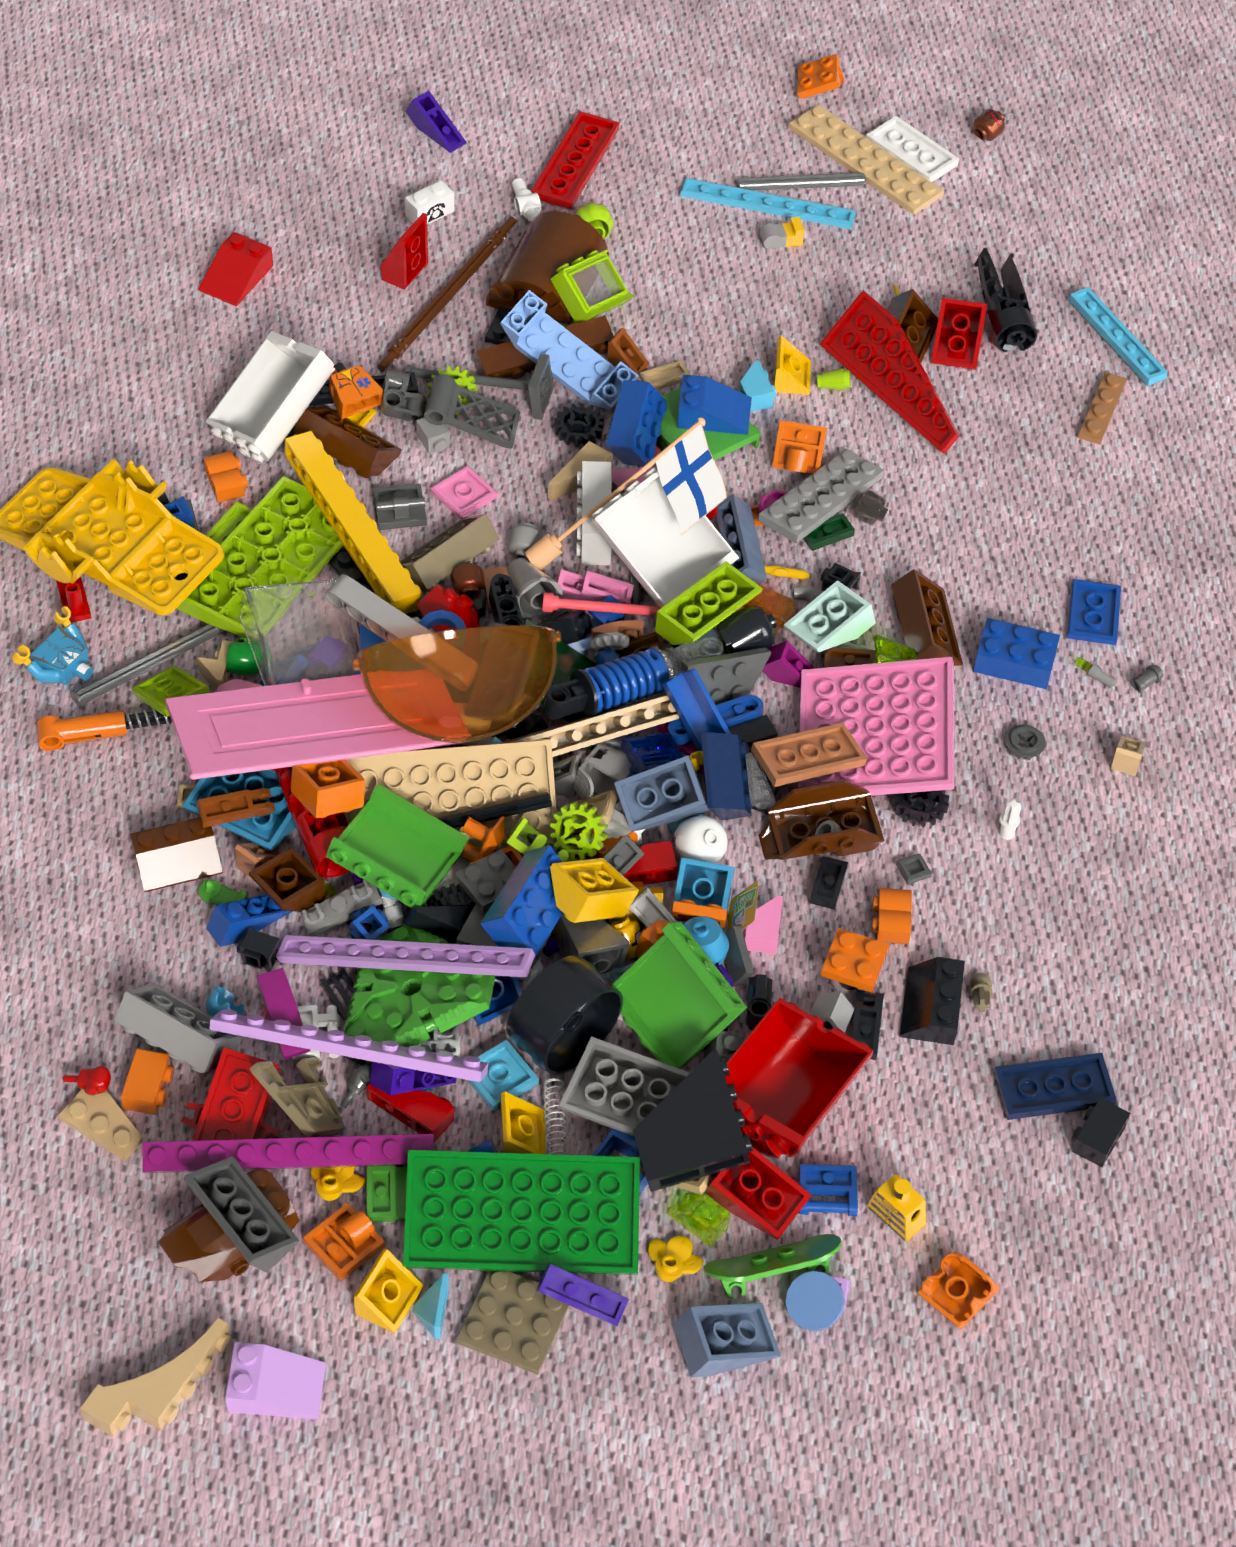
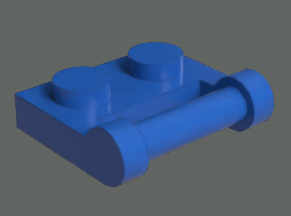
(829, 1181)

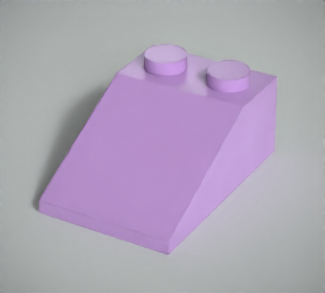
(274, 1382)

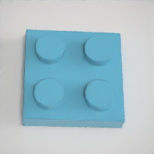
(505, 1073)

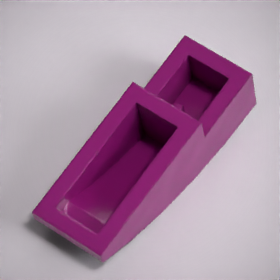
(280, 1005)

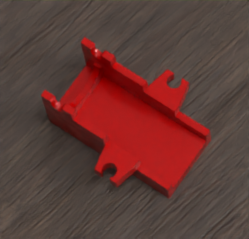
(234, 1103)

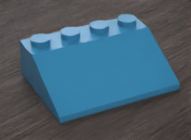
(265, 830)

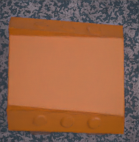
(958, 1289)

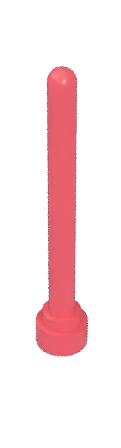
(552, 603)

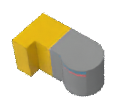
(782, 234)

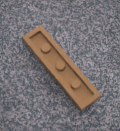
(1102, 408)

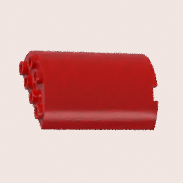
(791, 1077)

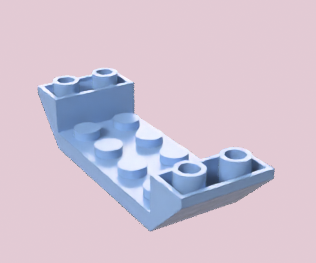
(571, 359)

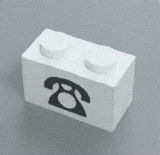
(433, 200)

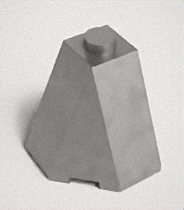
(592, 941)

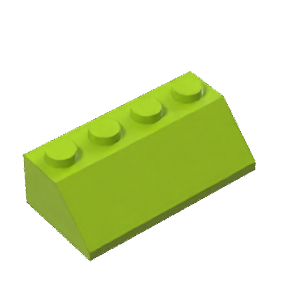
(705, 604)

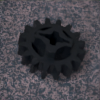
(579, 425)
(920, 807)

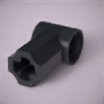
(758, 999)

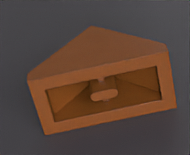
(625, 350)

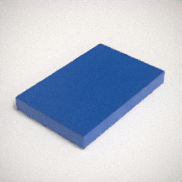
(1094, 612)

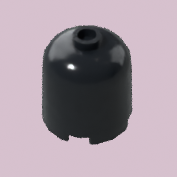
(748, 630)

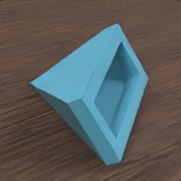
(432, 1306)

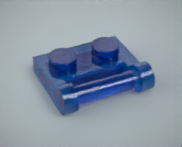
(650, 749)

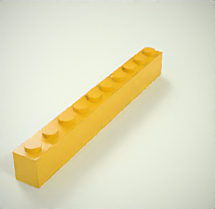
(351, 522)

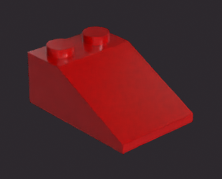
(407, 256)
(237, 269)
(959, 333)
(448, 600)
(759, 1194)

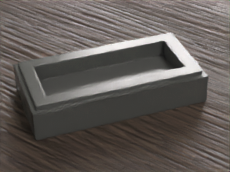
(737, 958)

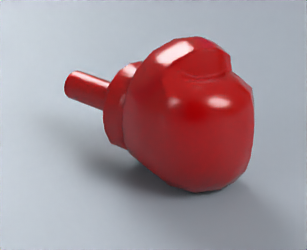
(92, 1080)

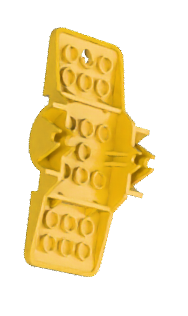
(111, 533)

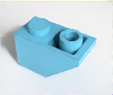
(757, 386)

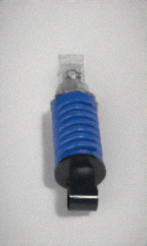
(624, 679)

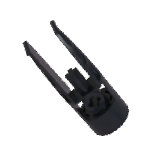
(1006, 306)

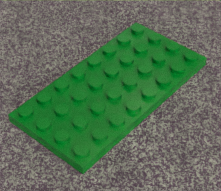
(522, 1212)

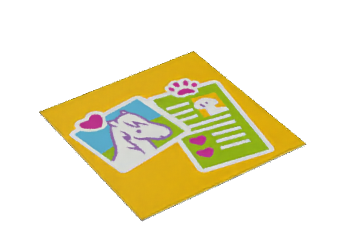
(743, 907)

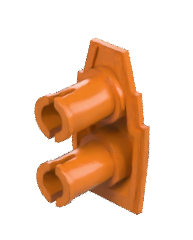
(490, 838)

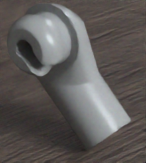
(807, 593)

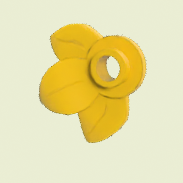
(335, 1180)
(674, 1258)

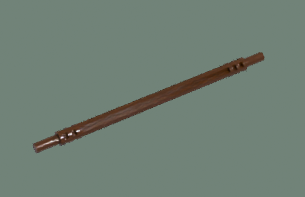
(446, 294)

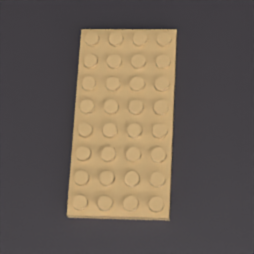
(466, 779)

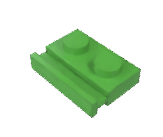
(386, 1193)

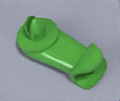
(215, 893)

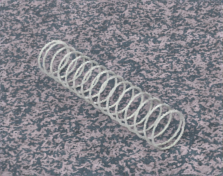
(545, 1083)

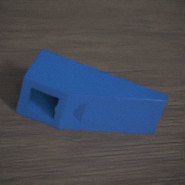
(233, 919)

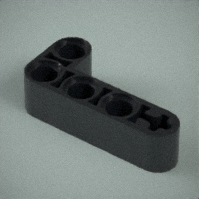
(508, 601)

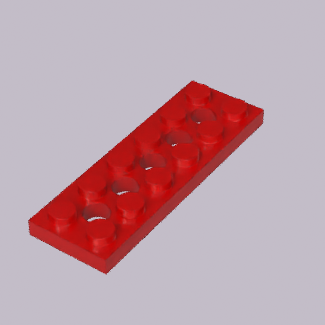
(580, 170)

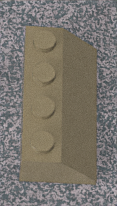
(449, 550)

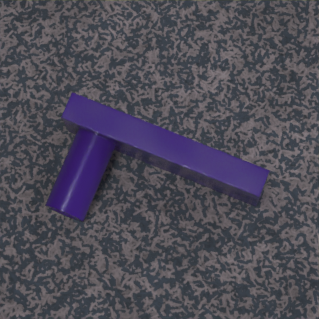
(582, 1294)

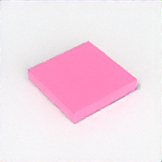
(464, 492)

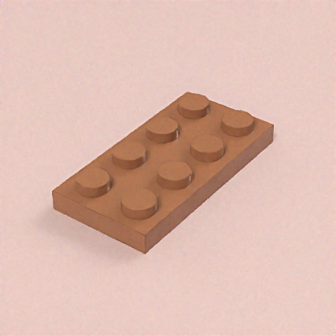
(808, 754)

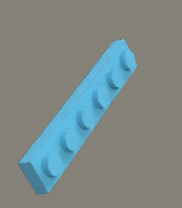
(1118, 336)

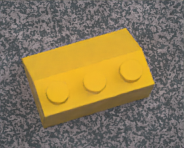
(591, 890)

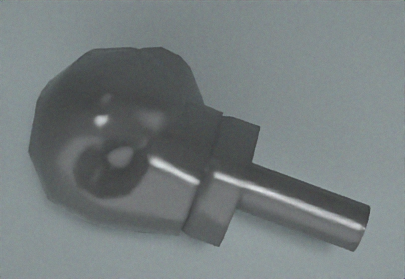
(359, 1080)

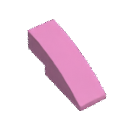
(593, 587)

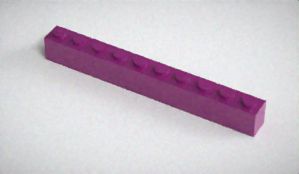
(284, 1152)

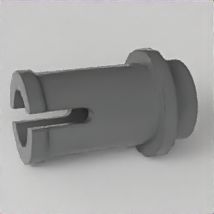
(1152, 675)

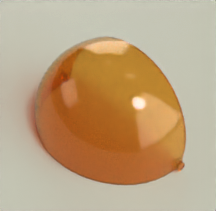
(460, 680)

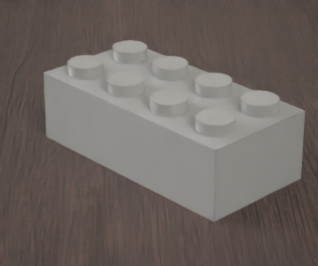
(174, 1026)

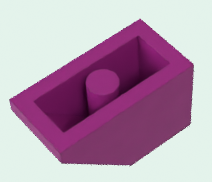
(786, 664)

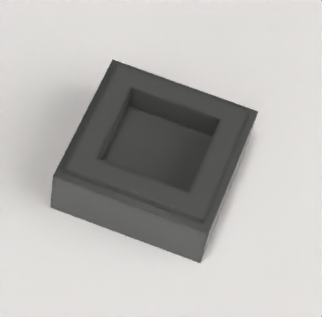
(913, 869)

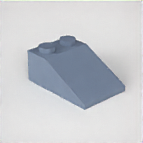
(661, 795)
(725, 1338)

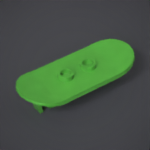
(774, 1261)

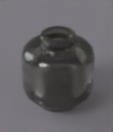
(869, 507)

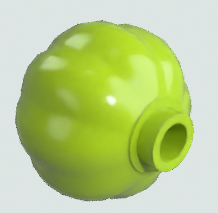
(597, 216)

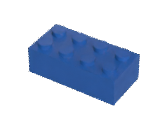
(526, 905)

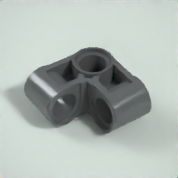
(409, 405)

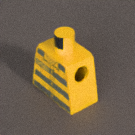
(898, 1204)

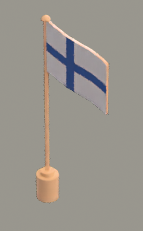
(687, 477)

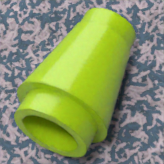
(835, 379)

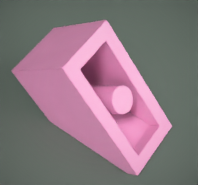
(764, 931)

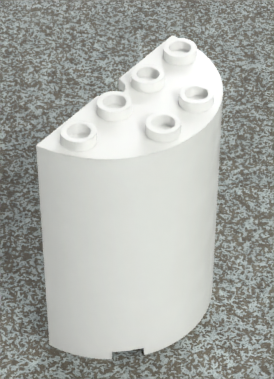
(270, 396)
(649, 542)

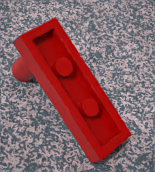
(74, 597)

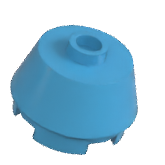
(709, 937)

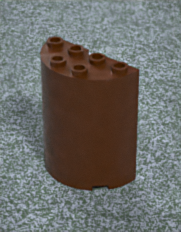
(545, 246)

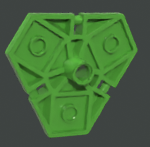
(412, 1003)

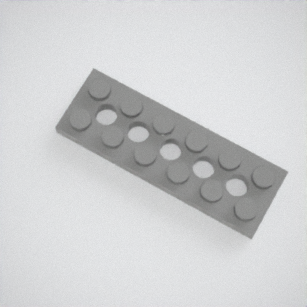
(820, 508)

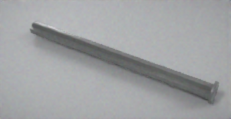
(144, 664)

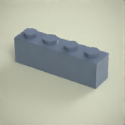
(739, 531)

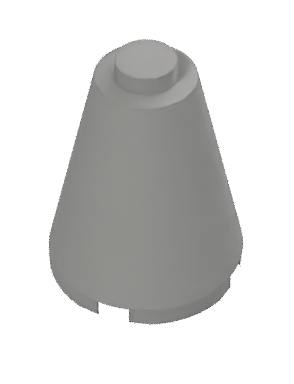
(530, 587)

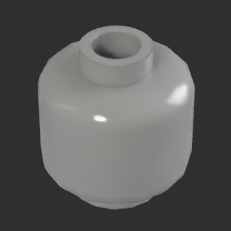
(522, 538)

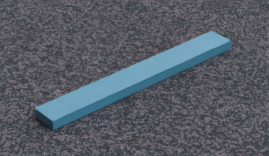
(768, 203)

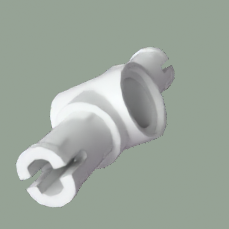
(526, 201)

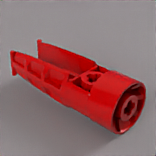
(314, 832)

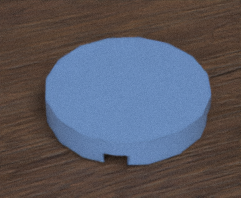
(815, 1301)

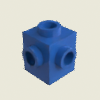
(374, 918)

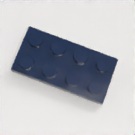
(1053, 1085)

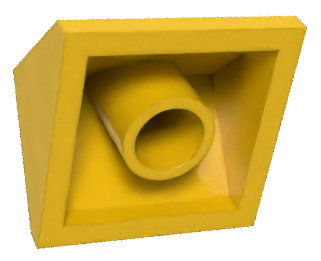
(791, 369)
(522, 1126)
(387, 1293)

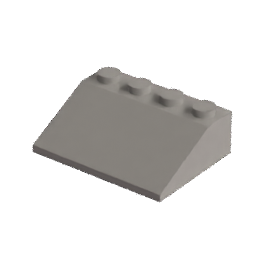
(618, 1086)

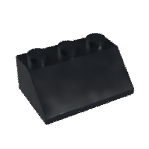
(932, 1000)

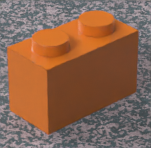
(147, 1082)

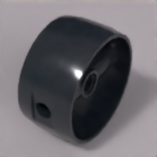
(563, 1012)

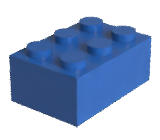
(636, 423)
(1016, 653)

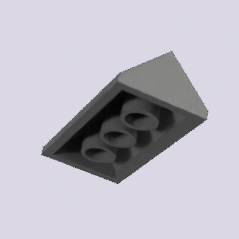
(243, 1213)

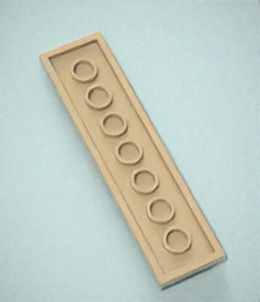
(863, 156)

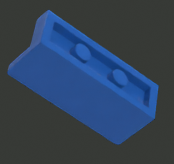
(694, 705)

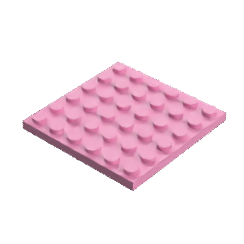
(896, 715)

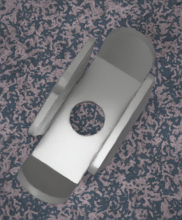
(601, 769)

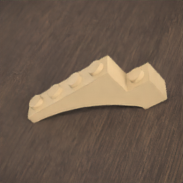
(159, 1392)

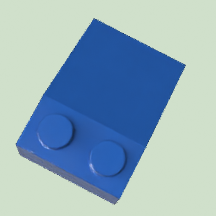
(718, 404)

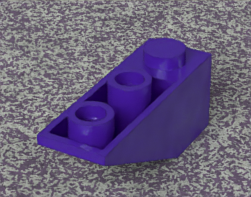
(400, 1080)

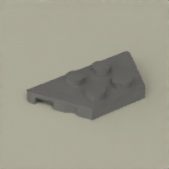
(730, 674)

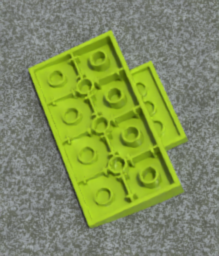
(263, 546)

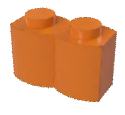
(225, 476)
(893, 915)

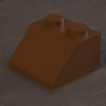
(290, 881)

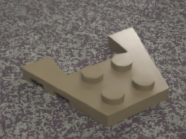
(303, 1103)

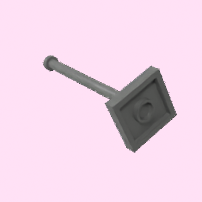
(539, 387)

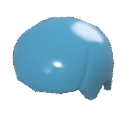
(222, 999)

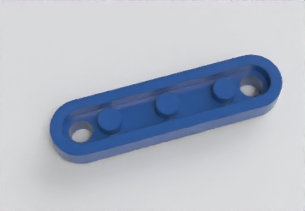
(732, 712)

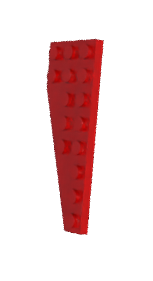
(880, 355)

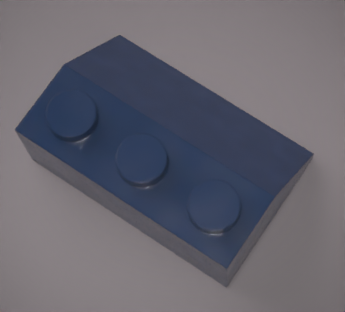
(726, 775)

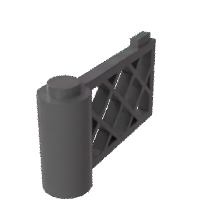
(443, 403)

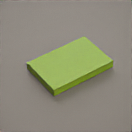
(168, 684)

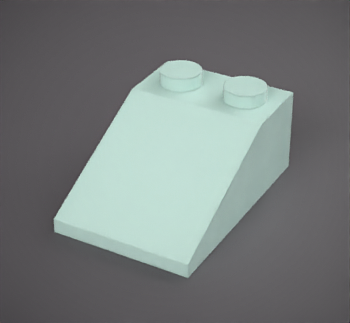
(832, 618)

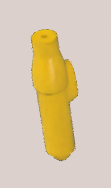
(775, 570)

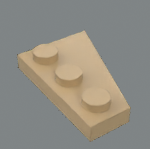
(102, 1122)

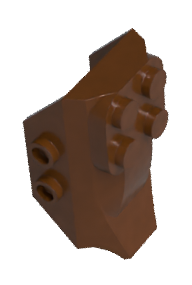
(799, 813)
(204, 1247)

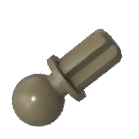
(981, 991)

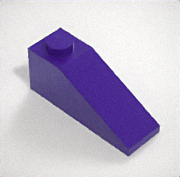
(434, 122)

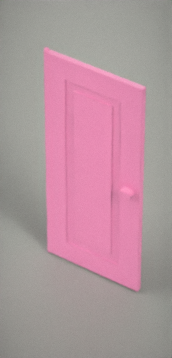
(284, 727)

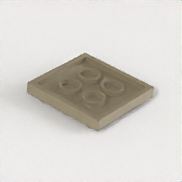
(513, 1321)

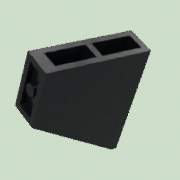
(693, 1129)

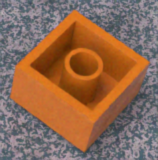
(328, 787)

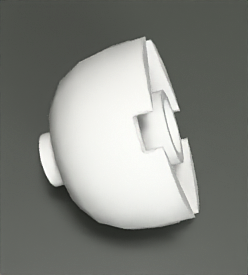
(701, 839)

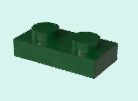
(830, 532)

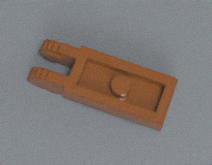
(234, 806)

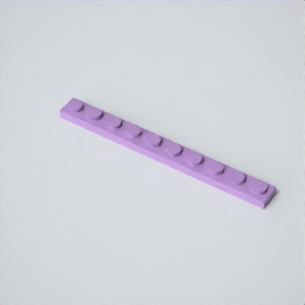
(406, 956)
(356, 1047)

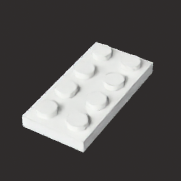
(913, 148)

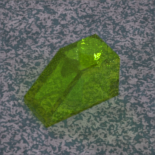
(892, 651)
(701, 1217)

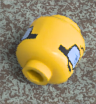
(630, 930)

